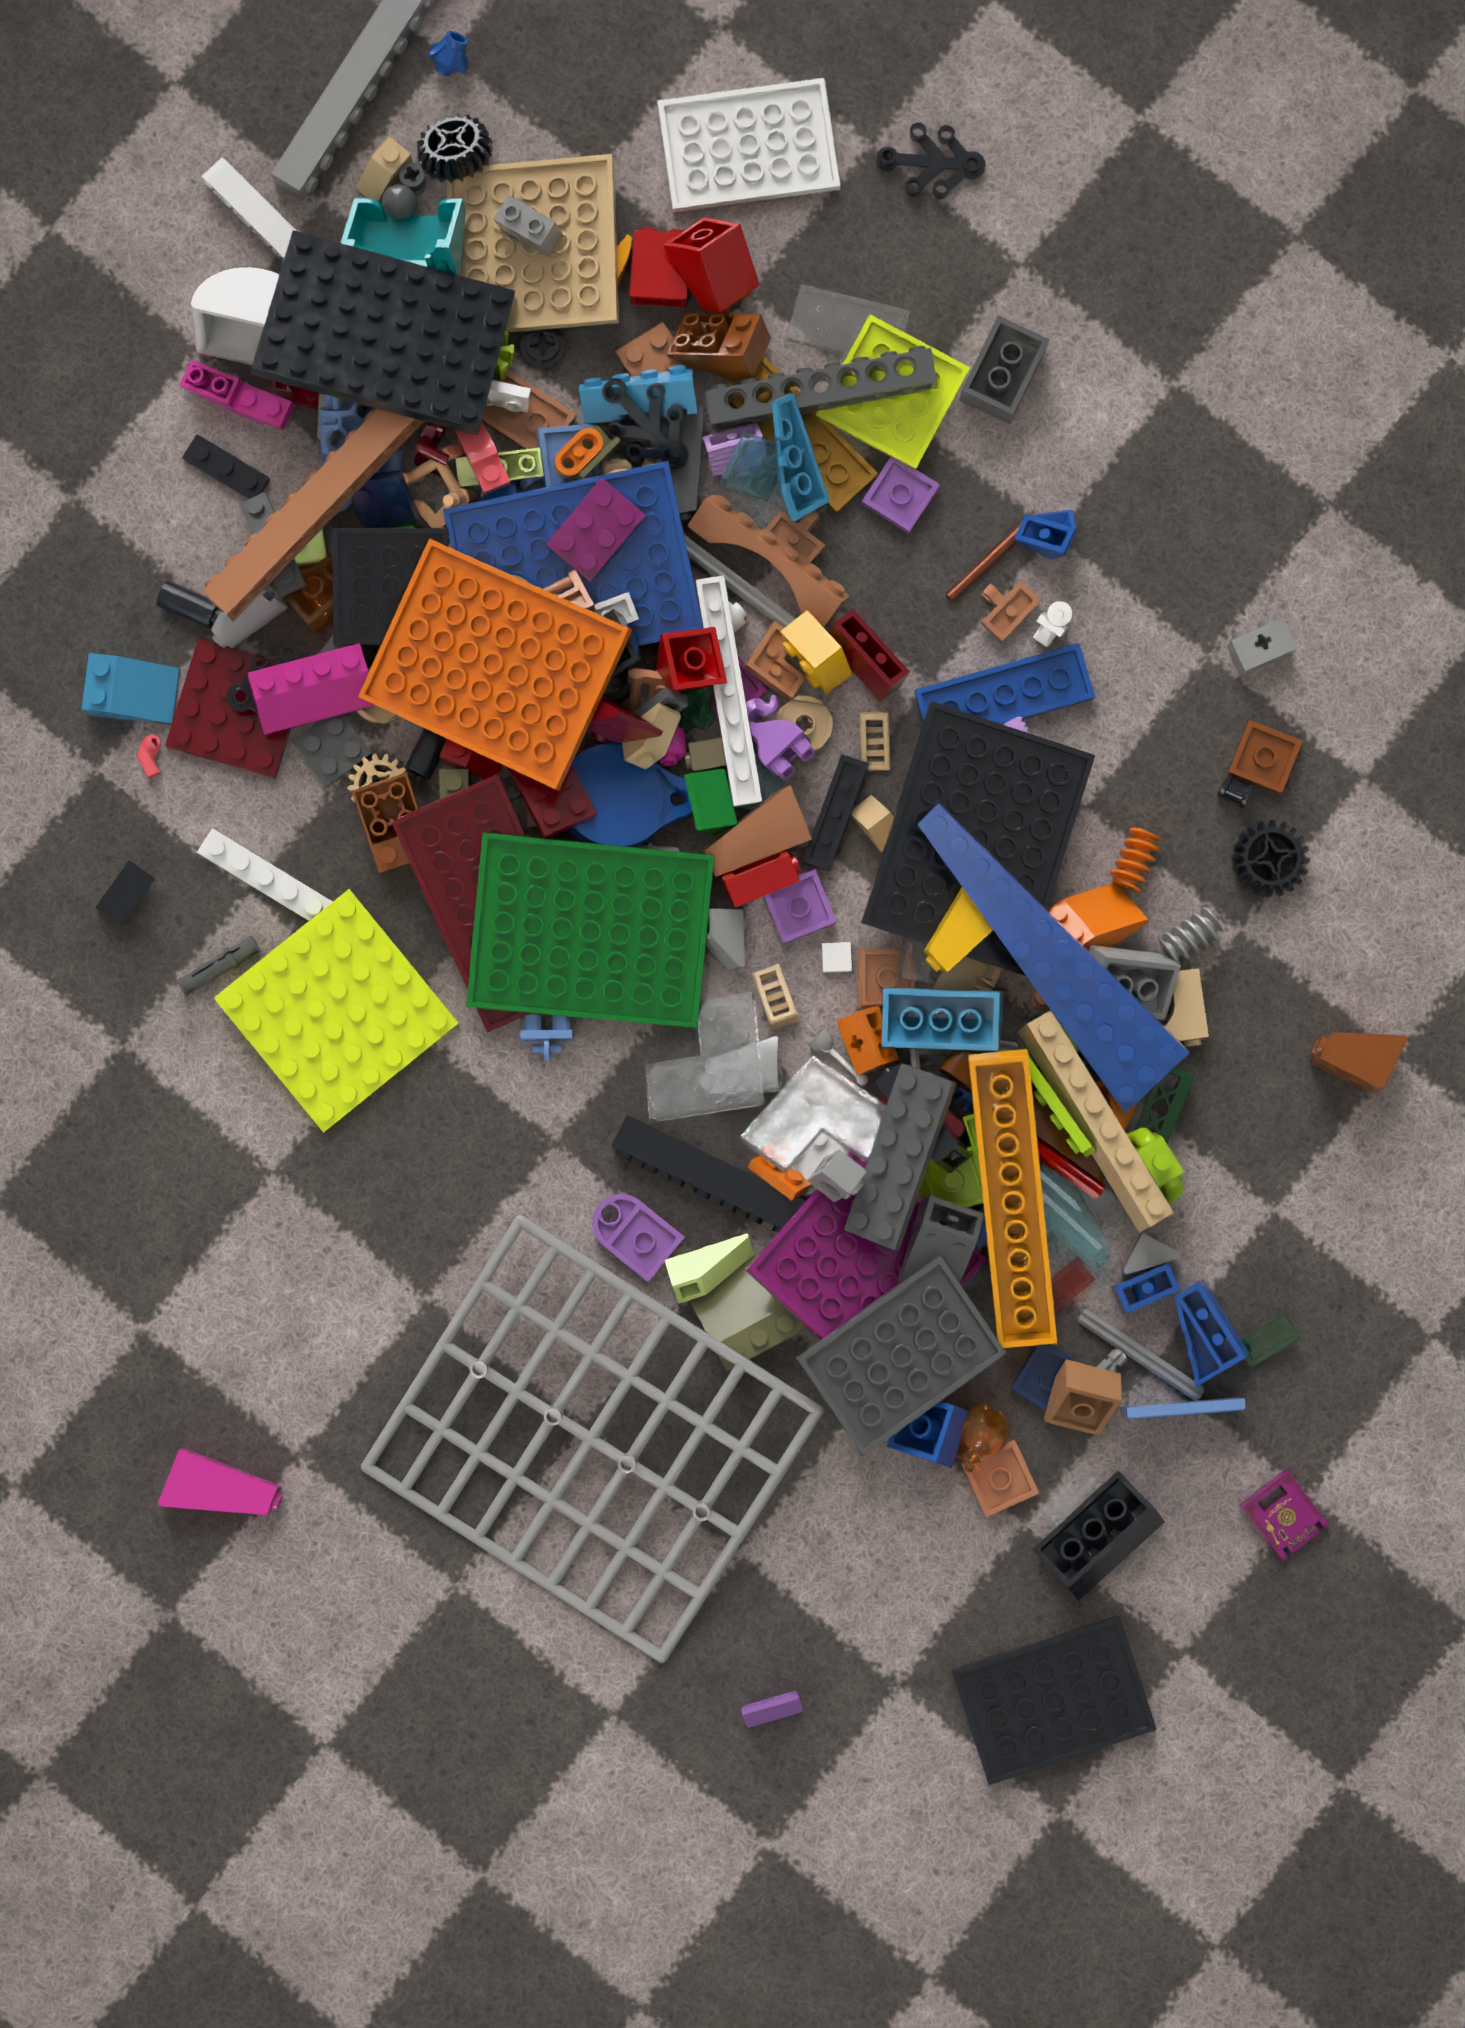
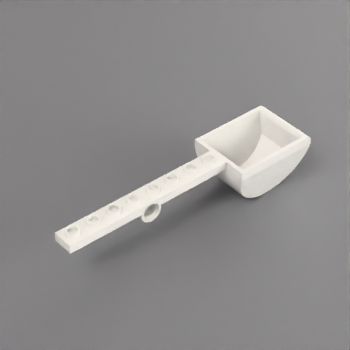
(233, 310)

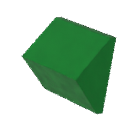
(711, 801)

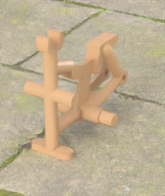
(457, 496)

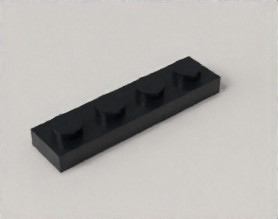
(835, 813)

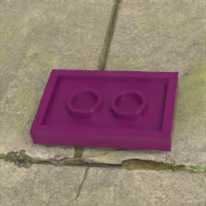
(596, 529)

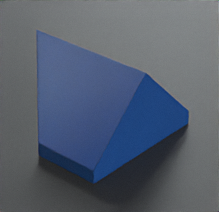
(1048, 533)

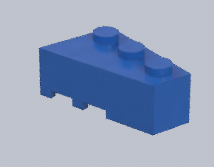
(1208, 1333)

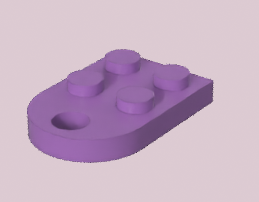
(637, 1236)

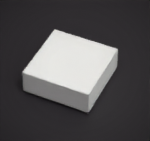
(836, 957)

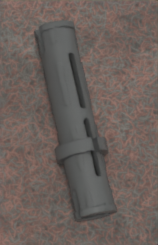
(229, 959)

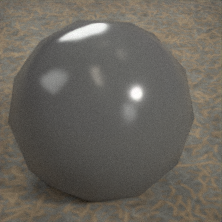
(399, 202)

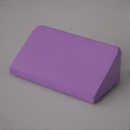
(771, 1709)

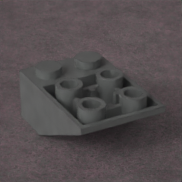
(942, 1231)

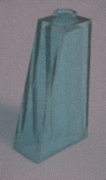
(1071, 1221)

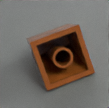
(1359, 1057)

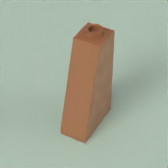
(760, 833)

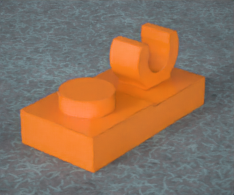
(789, 1184)

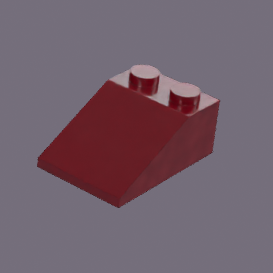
(620, 724)

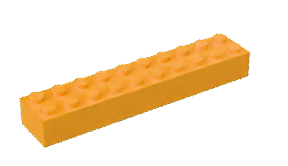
(1013, 1198)

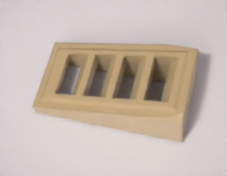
(875, 716)
(783, 1019)

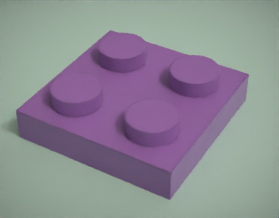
(900, 494)
(800, 908)

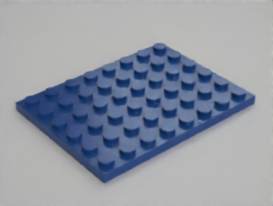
(649, 565)

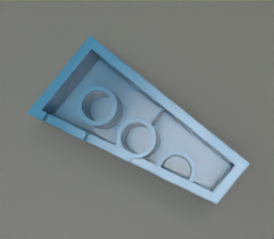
(677, 384)

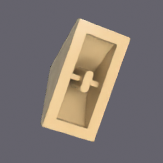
(873, 820)

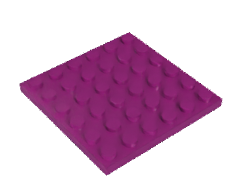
(827, 1271)

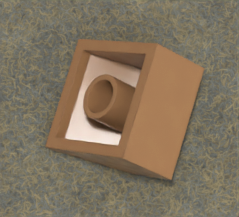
(1083, 1397)

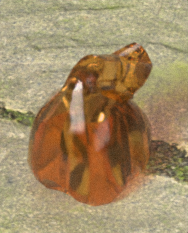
(982, 1434)

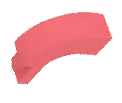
(483, 459)

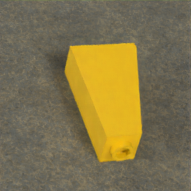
(956, 934)

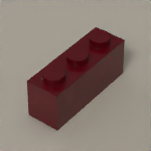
(868, 655)

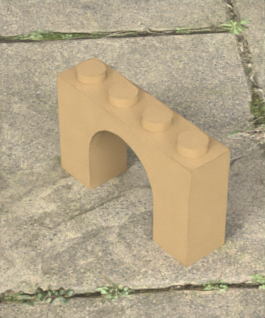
(1188, 1015)

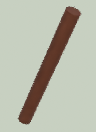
(980, 568)

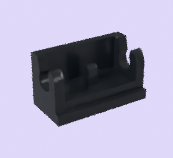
(125, 892)

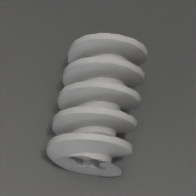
(1191, 935)

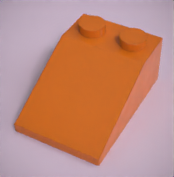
(1099, 916)

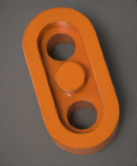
(577, 454)

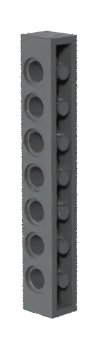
(837, 395)

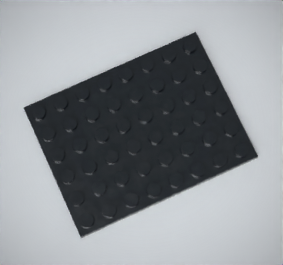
(383, 332)
(1006, 791)

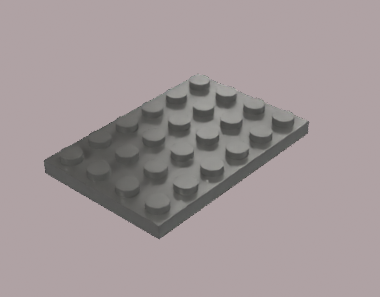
(901, 1355)

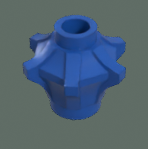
(450, 54)

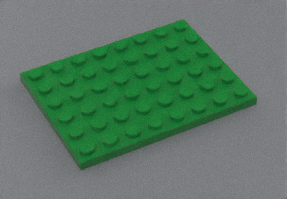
(589, 930)

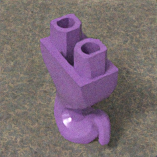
(777, 739)

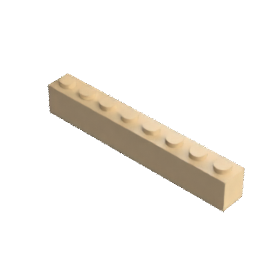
(1096, 1120)

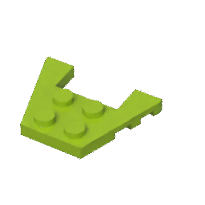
(964, 1183)

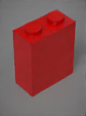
(653, 273)

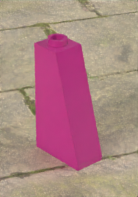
(214, 1486)

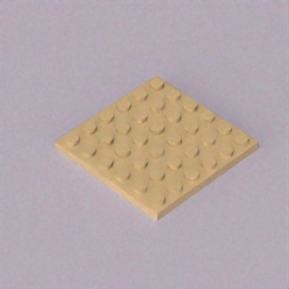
(580, 274)

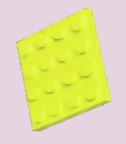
(902, 423)

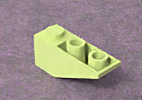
(517, 464)
(703, 1269)

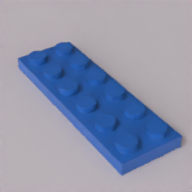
(1016, 688)

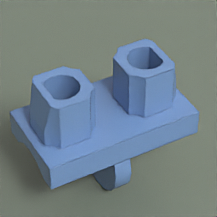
(534, 1032)

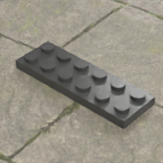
(900, 1156)

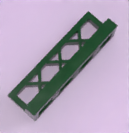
(1173, 1105)

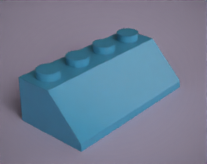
(942, 1018)

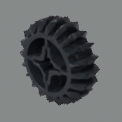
(454, 148)
(1273, 871)

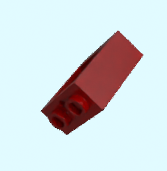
(761, 878)

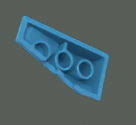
(797, 467)

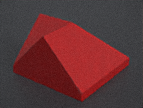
(691, 659)

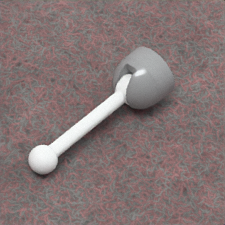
(824, 1043)

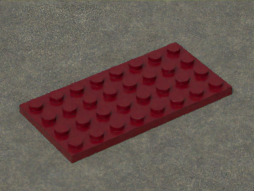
(445, 856)

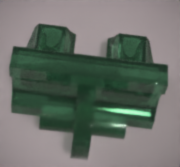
(698, 711)

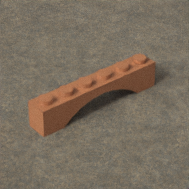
(723, 524)

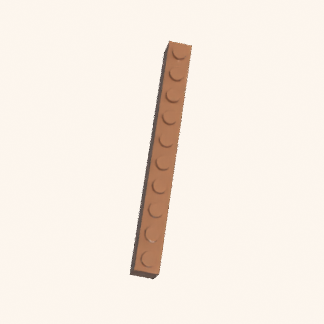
(308, 510)

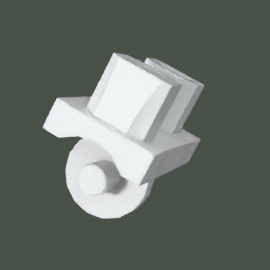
(1053, 622)

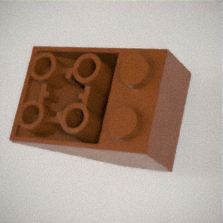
(721, 343)
(377, 807)

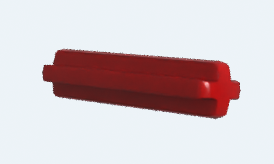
(1069, 1170)

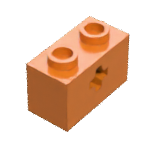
(864, 1040)

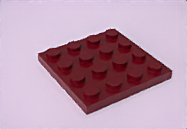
(207, 724)

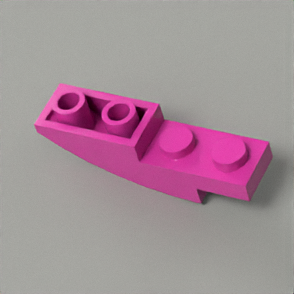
(237, 396)

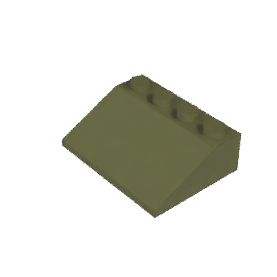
(745, 1315)

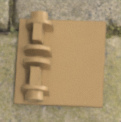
(969, 975)

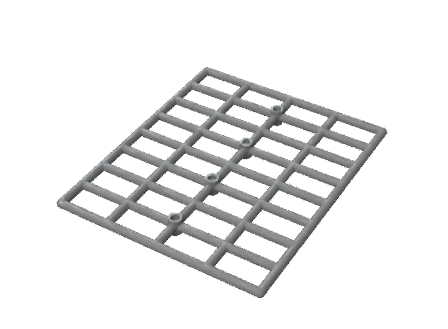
(591, 1439)

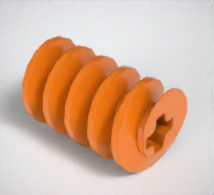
(1134, 859)

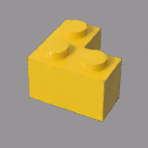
(818, 651)

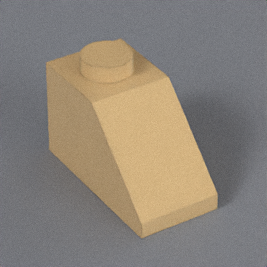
(383, 169)
(648, 751)

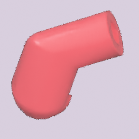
(146, 755)

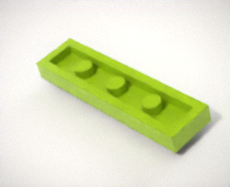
(1061, 1116)

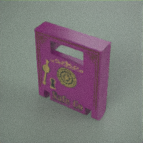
(1289, 1519)

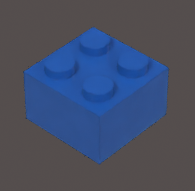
(932, 1435)

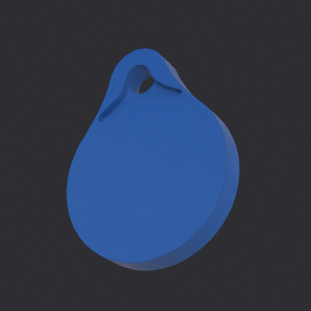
(628, 799)

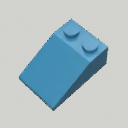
(130, 689)

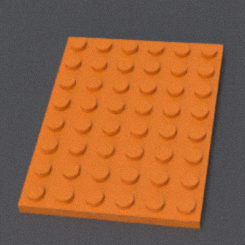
(495, 664)

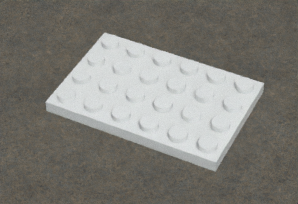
(748, 145)

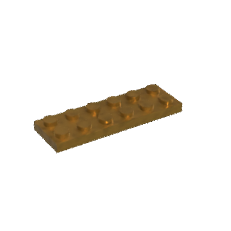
(840, 465)

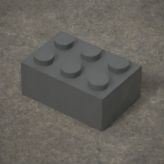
(1004, 369)

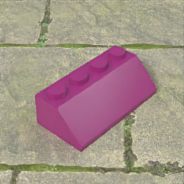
(309, 689)

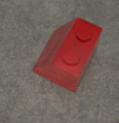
(714, 263)

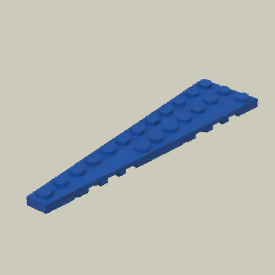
(1098, 1013)

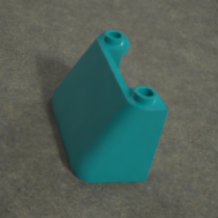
(419, 239)

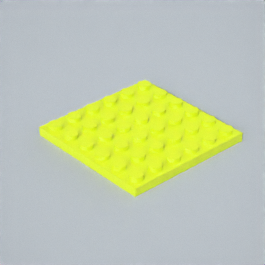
(336, 1010)

